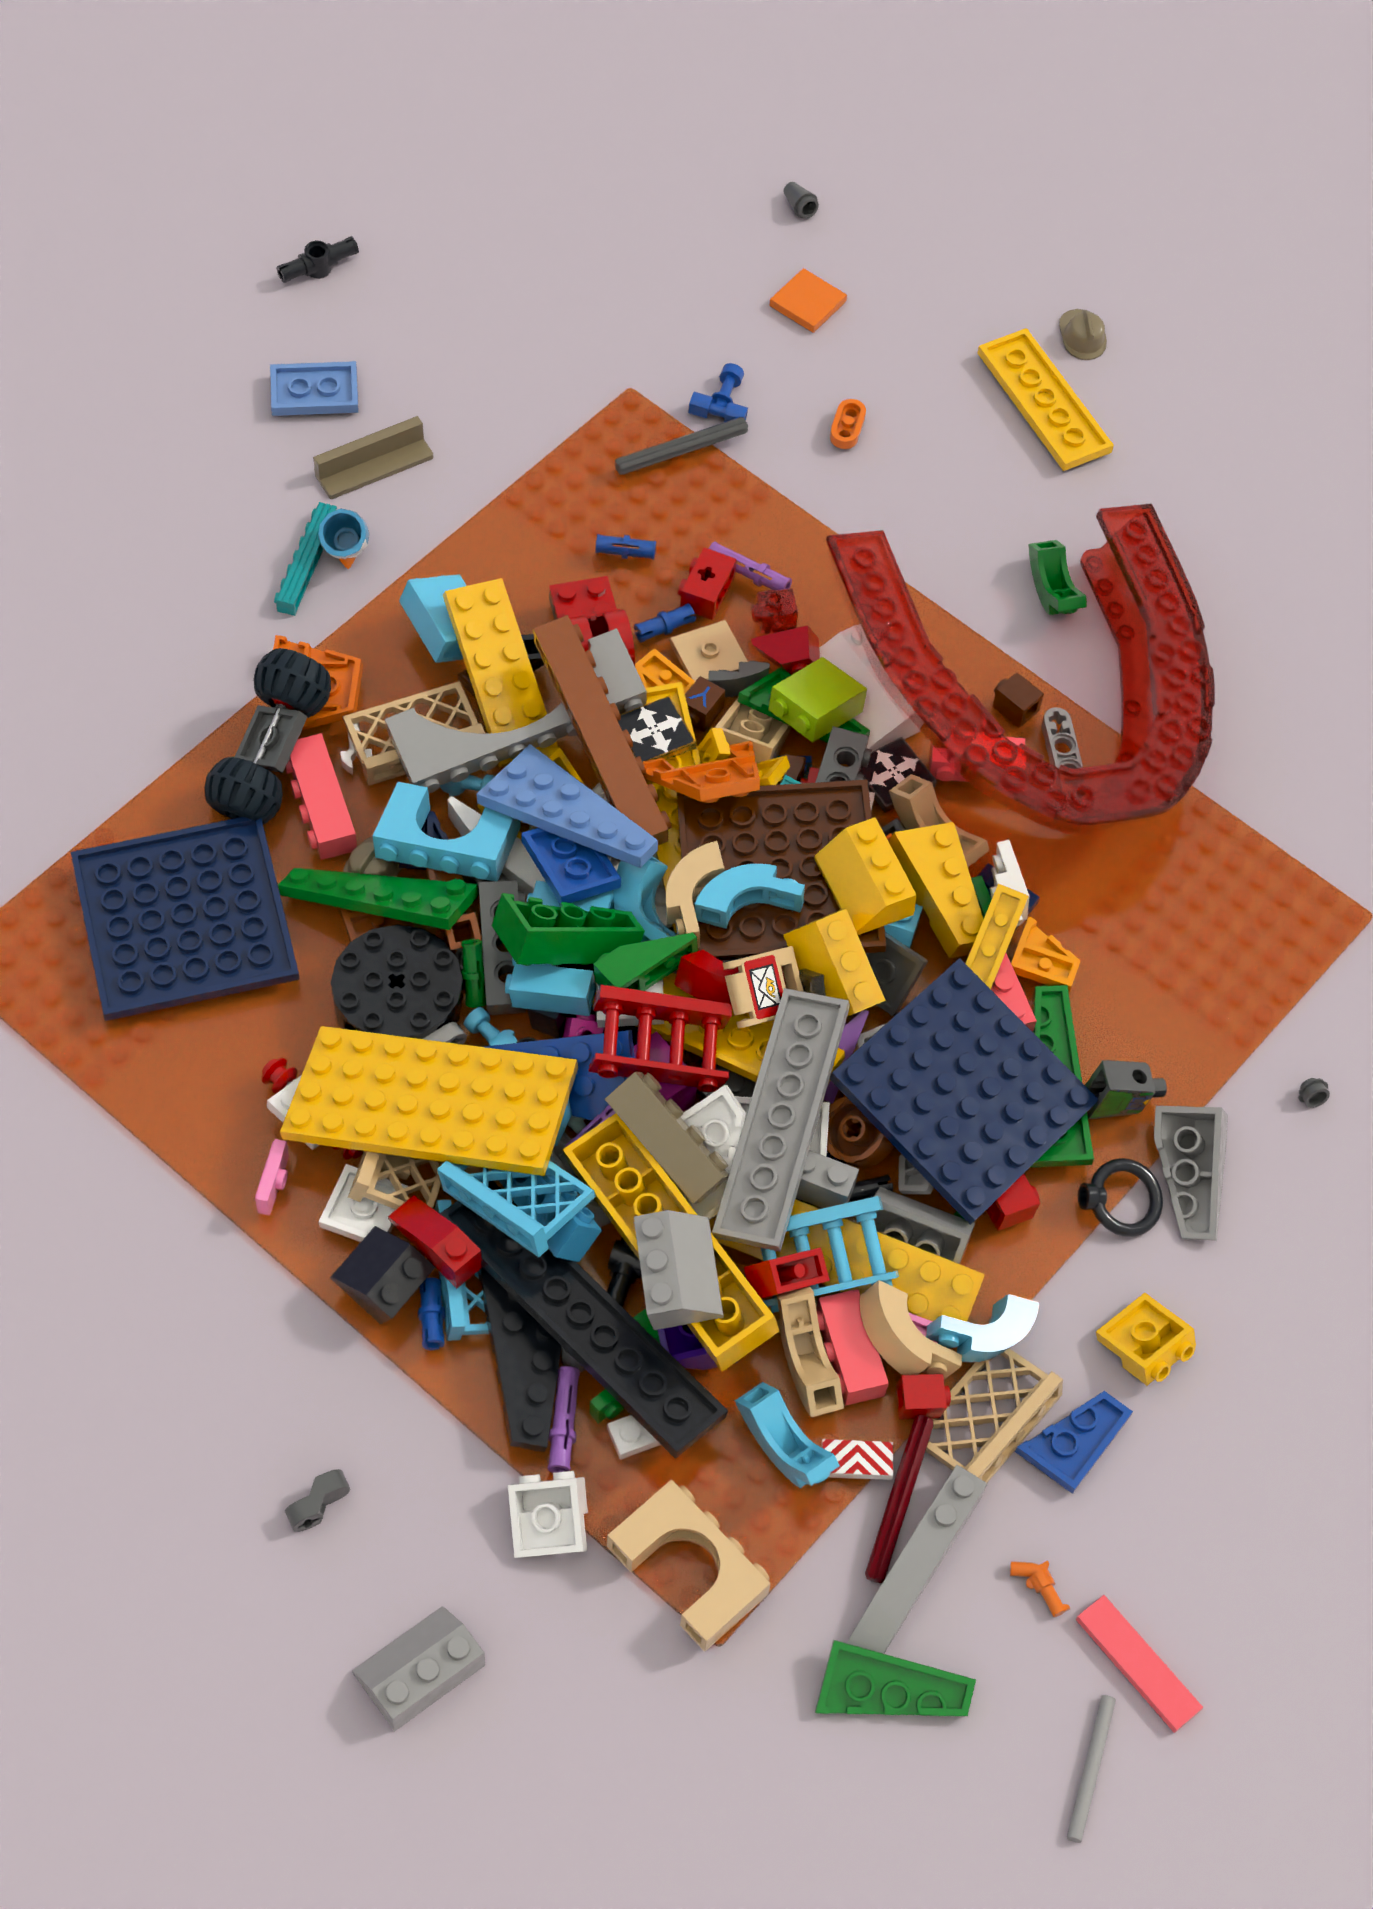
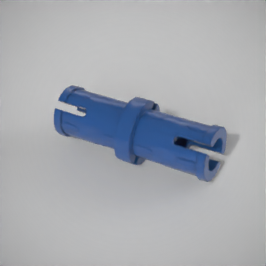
(605, 544)
(664, 623)
(432, 1314)

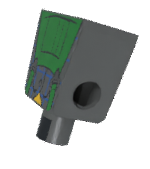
(1123, 1088)

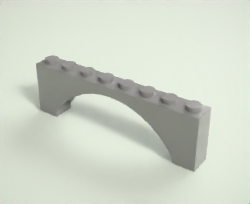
(442, 755)

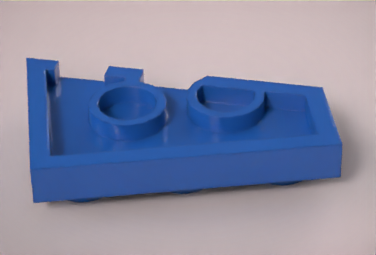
(1076, 1442)

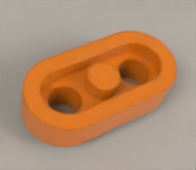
(847, 423)

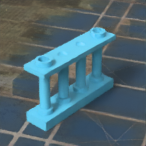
(831, 1221)

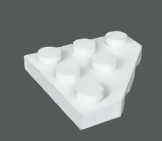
(721, 1123)

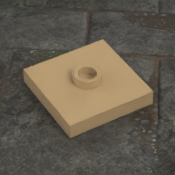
(708, 650)

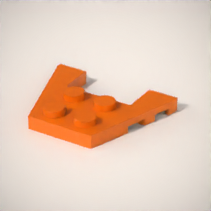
(345, 679)
(710, 780)

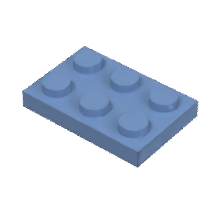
(314, 388)

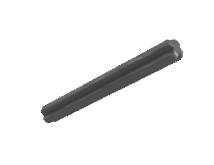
(681, 445)

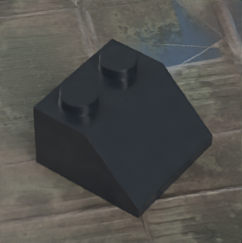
(382, 1273)

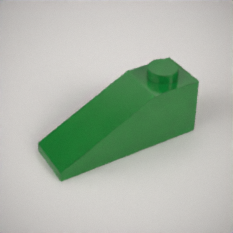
(643, 963)

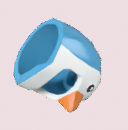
(344, 535)

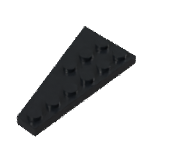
(525, 1366)

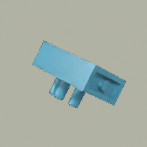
(428, 613)

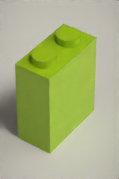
(817, 699)

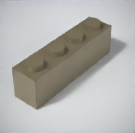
(667, 1137)

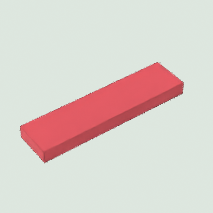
(1139, 1663)

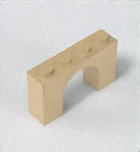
(675, 1517)

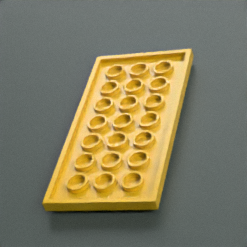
(431, 1100)

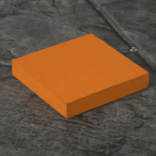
(808, 300)

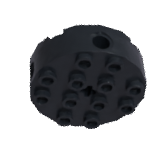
(397, 983)

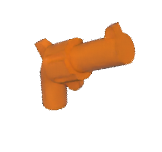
(1042, 1582)

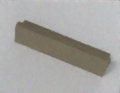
(372, 458)

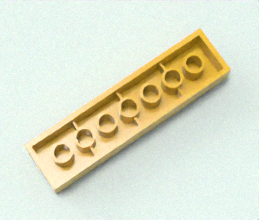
(634, 1184)

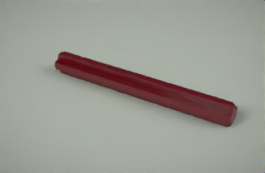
(899, 1499)

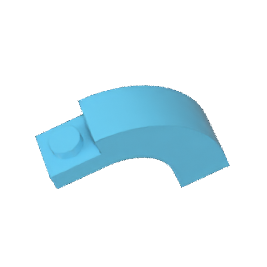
(638, 896)
(782, 1438)

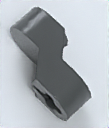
(324, 1491)

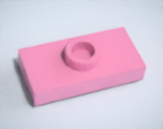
(273, 1177)

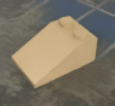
(747, 724)

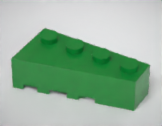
(563, 933)

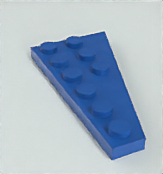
(589, 1088)

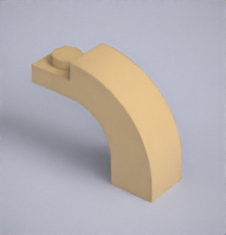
(918, 807)
(805, 1353)

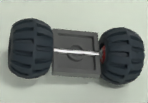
(295, 691)

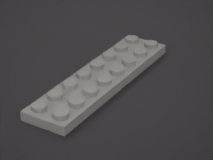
(781, 1120)

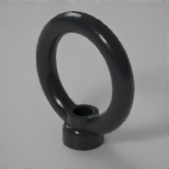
(1094, 1197)

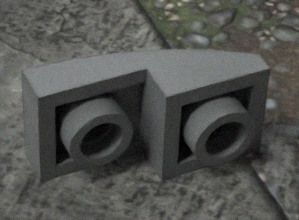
(735, 681)

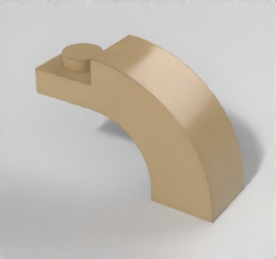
(687, 882)
(897, 1338)

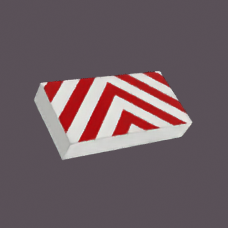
(861, 1458)

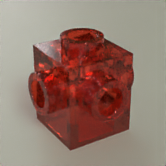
(775, 611)

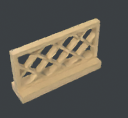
(387, 763)
(369, 1173)
(1015, 1425)

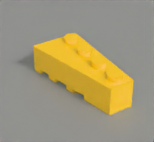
(942, 883)

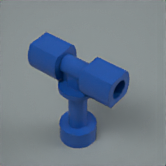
(720, 402)

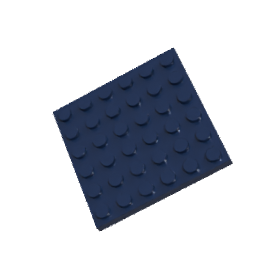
(183, 917)
(963, 1090)

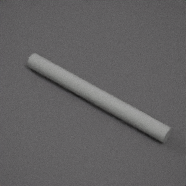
(1091, 1769)

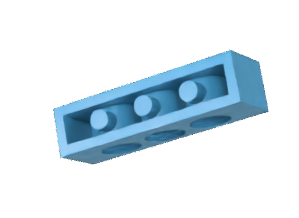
(576, 1235)

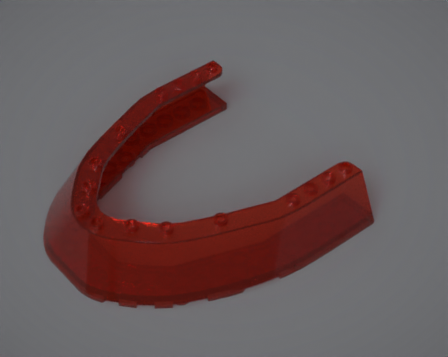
(1161, 668)

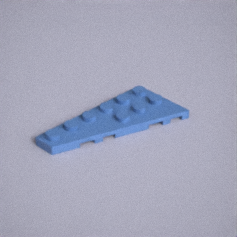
(552, 799)

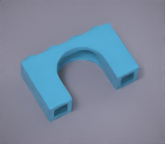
(475, 855)
(550, 986)

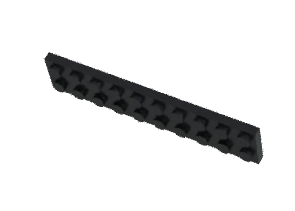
(597, 1334)

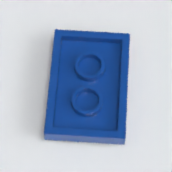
(569, 867)

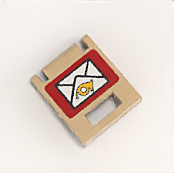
(761, 984)

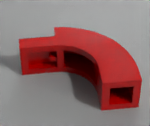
(704, 977)

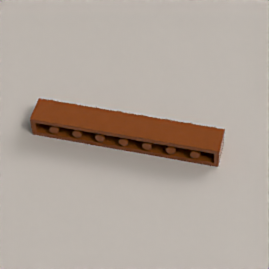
(598, 726)

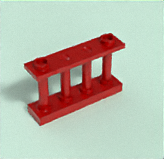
(678, 1012)

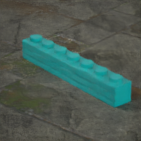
(304, 563)

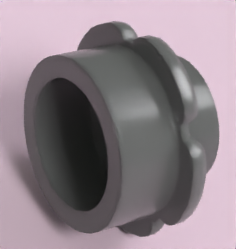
(1314, 1092)

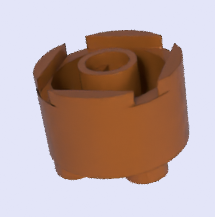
(843, 1140)

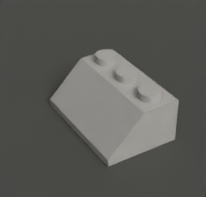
(922, 1225)
(677, 1268)
(420, 1667)

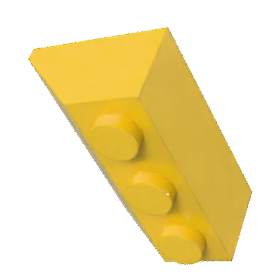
(866, 877)
(835, 951)

